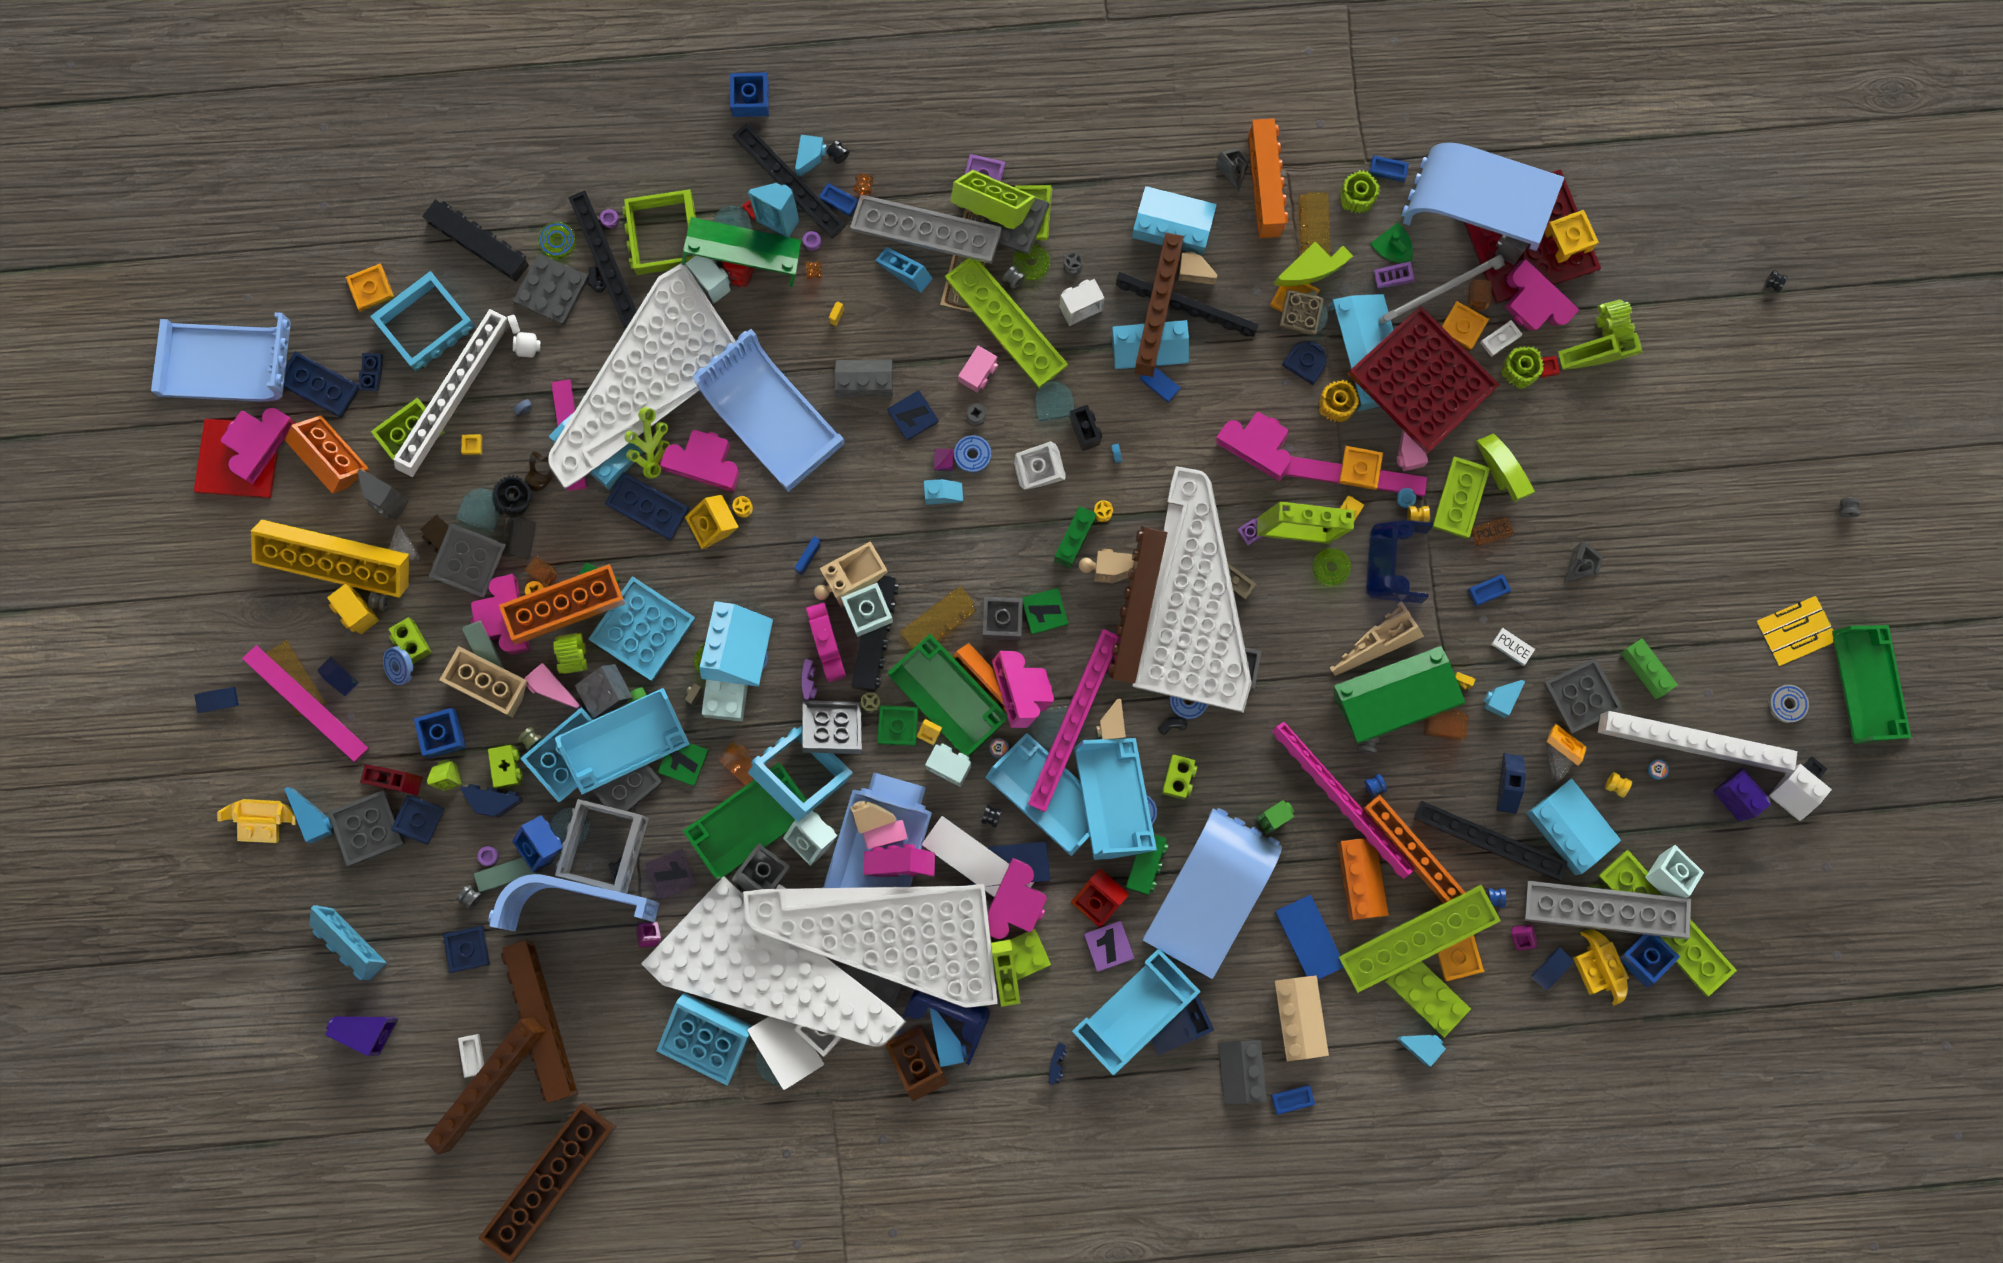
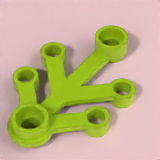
(651, 465)

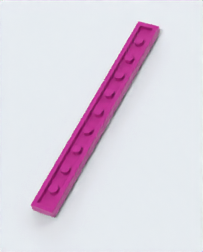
(1072, 722)
(1342, 798)

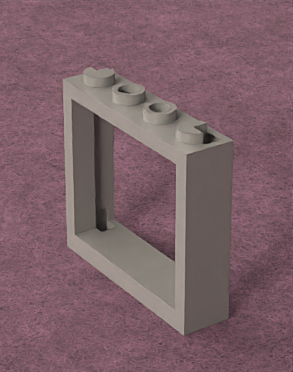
(630, 852)

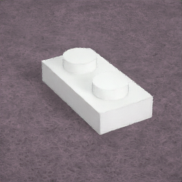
(1501, 338)

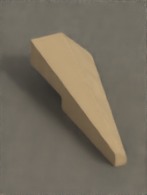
(1394, 632)

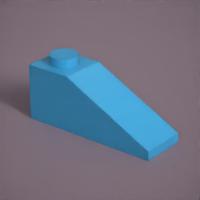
(905, 269)
(311, 820)
(947, 1043)

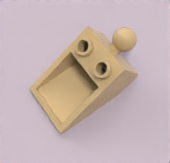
(1109, 566)
(854, 570)

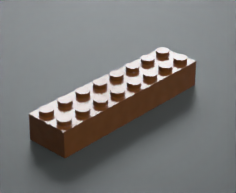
(535, 1002)
(547, 1182)

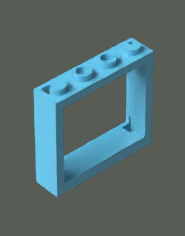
(407, 298)
(781, 793)

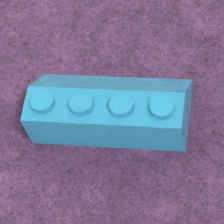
(775, 208)
(1173, 347)

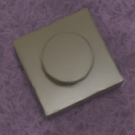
(693, 694)

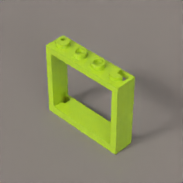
(653, 201)
(1305, 523)

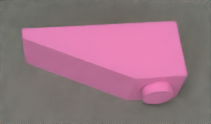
(1410, 454)
(547, 685)

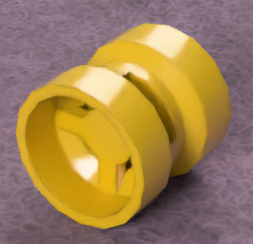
(1421, 514)
(1618, 784)

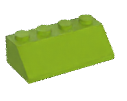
(991, 199)

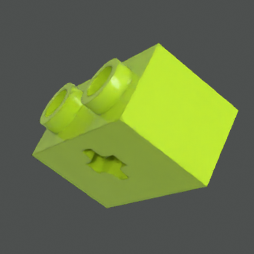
(498, 758)

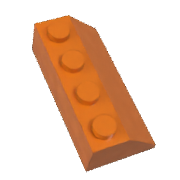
(325, 453)
(980, 671)
(1362, 879)

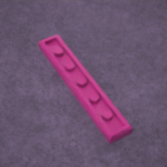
(564, 408)

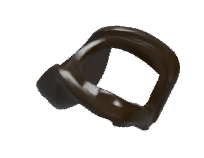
(534, 479)

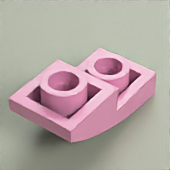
(885, 835)

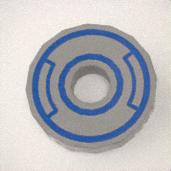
(1798, 698)

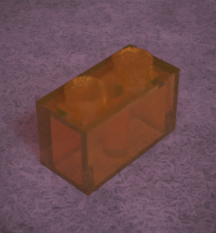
(1447, 725)

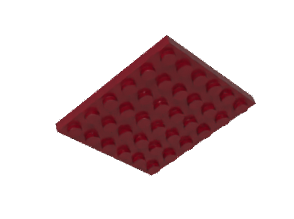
(1543, 259)
(1423, 379)

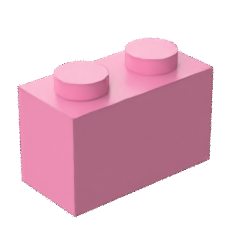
(977, 369)

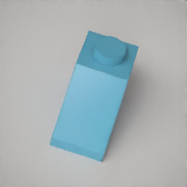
(809, 153)
(942, 492)
(1503, 698)
(1424, 1047)

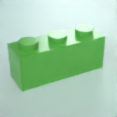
(1649, 669)
(1275, 816)

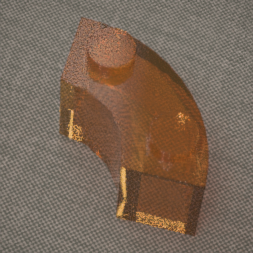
(737, 762)

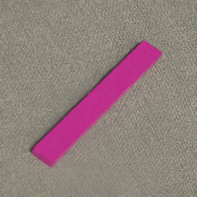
(1331, 472)
(305, 704)

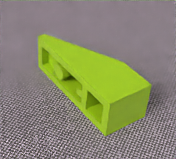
(444, 776)
(1005, 973)

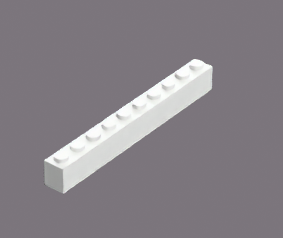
(450, 393)
(1697, 741)

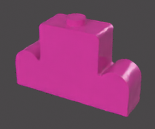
(1536, 299)
(255, 441)
(1258, 444)
(702, 461)
(488, 611)
(826, 642)
(1022, 689)
(1015, 901)

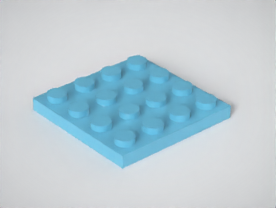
(643, 629)

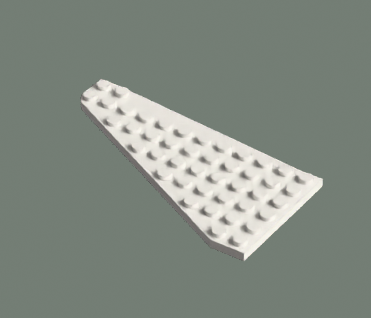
(648, 368)
(1194, 625)

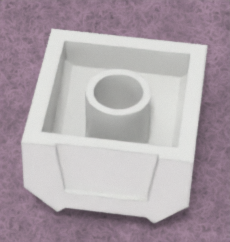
(1039, 466)

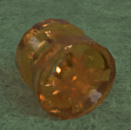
(863, 184)
(813, 269)

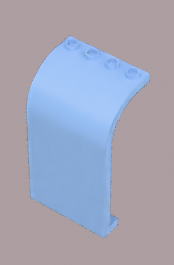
(1485, 192)
(221, 361)
(767, 411)
(1214, 893)
(513, 897)

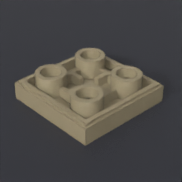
(1301, 312)

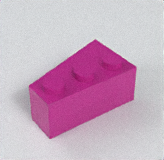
(898, 861)

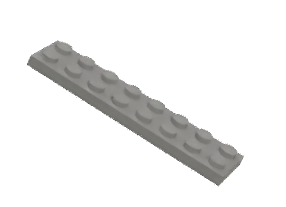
(926, 229)
(1608, 910)

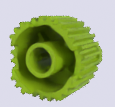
(1357, 201)
(1615, 319)
(1515, 373)
(570, 653)

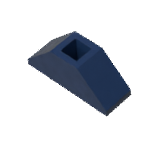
(1511, 783)
(491, 801)

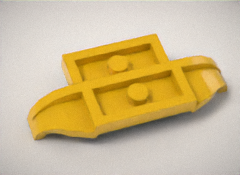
(257, 819)
(1602, 967)

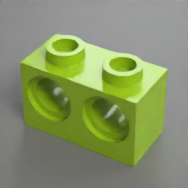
(413, 638)
(1173, 775)

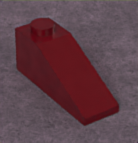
(391, 779)

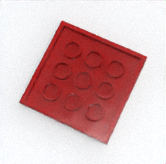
(213, 468)

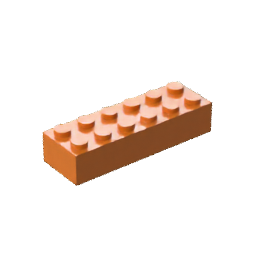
(1267, 178)
(561, 604)

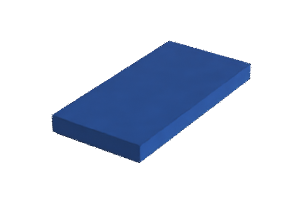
(1309, 938)

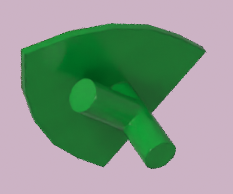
(1394, 245)

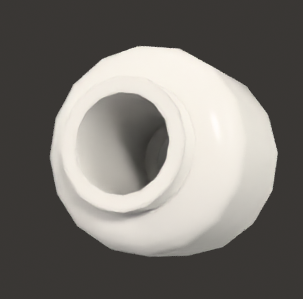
(526, 345)

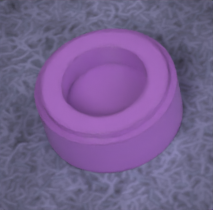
(609, 219)
(812, 241)
(488, 856)

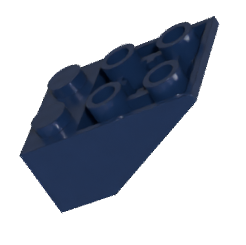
(1185, 1027)

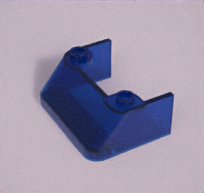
(1382, 554)
(973, 1017)

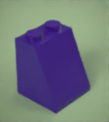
(1742, 796)
(362, 1034)

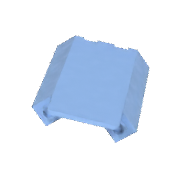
(904, 802)

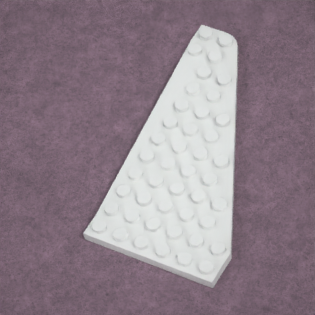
(910, 935)
(727, 961)

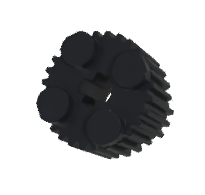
(506, 505)

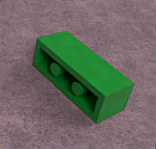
(1075, 537)
(1145, 867)

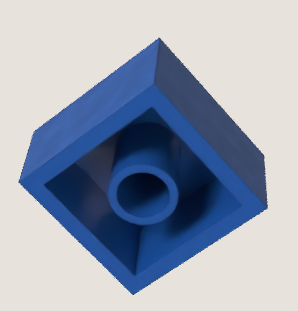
(749, 94)
(439, 733)
(537, 843)
(1649, 958)

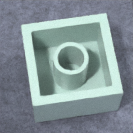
(709, 277)
(867, 609)
(724, 700)
(948, 765)
(810, 837)
(1674, 874)

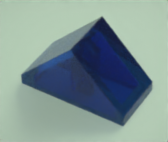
(337, 676)

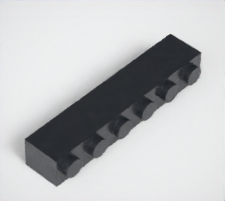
(476, 240)
(872, 644)

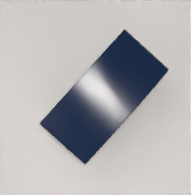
(371, 372)
(216, 700)
(1553, 968)
(1055, 1070)

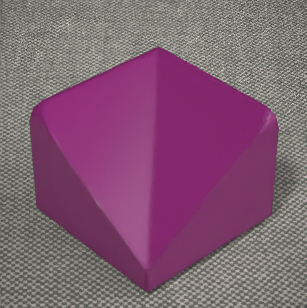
(943, 459)
(648, 934)
(1524, 937)

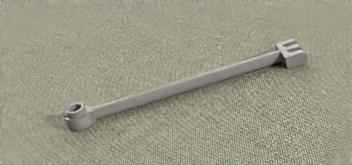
(1496, 262)

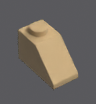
(1195, 269)
(1112, 723)
(870, 816)

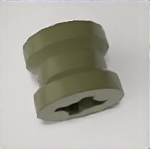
(868, 700)
(529, 738)

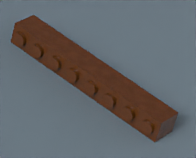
(1159, 305)
(1138, 604)
(485, 1085)

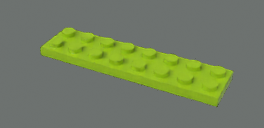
(1006, 321)
(1419, 938)
(1698, 955)

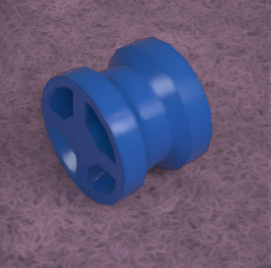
(1375, 785)
(1497, 897)

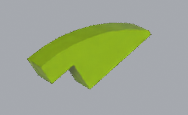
(1313, 266)
(1600, 351)
(1505, 468)

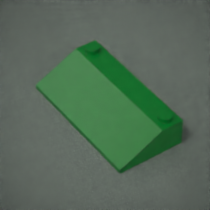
(742, 247)
(1871, 684)
(1398, 694)
(948, 695)
(739, 823)

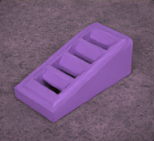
(1402, 280)

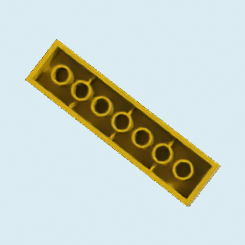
(330, 558)

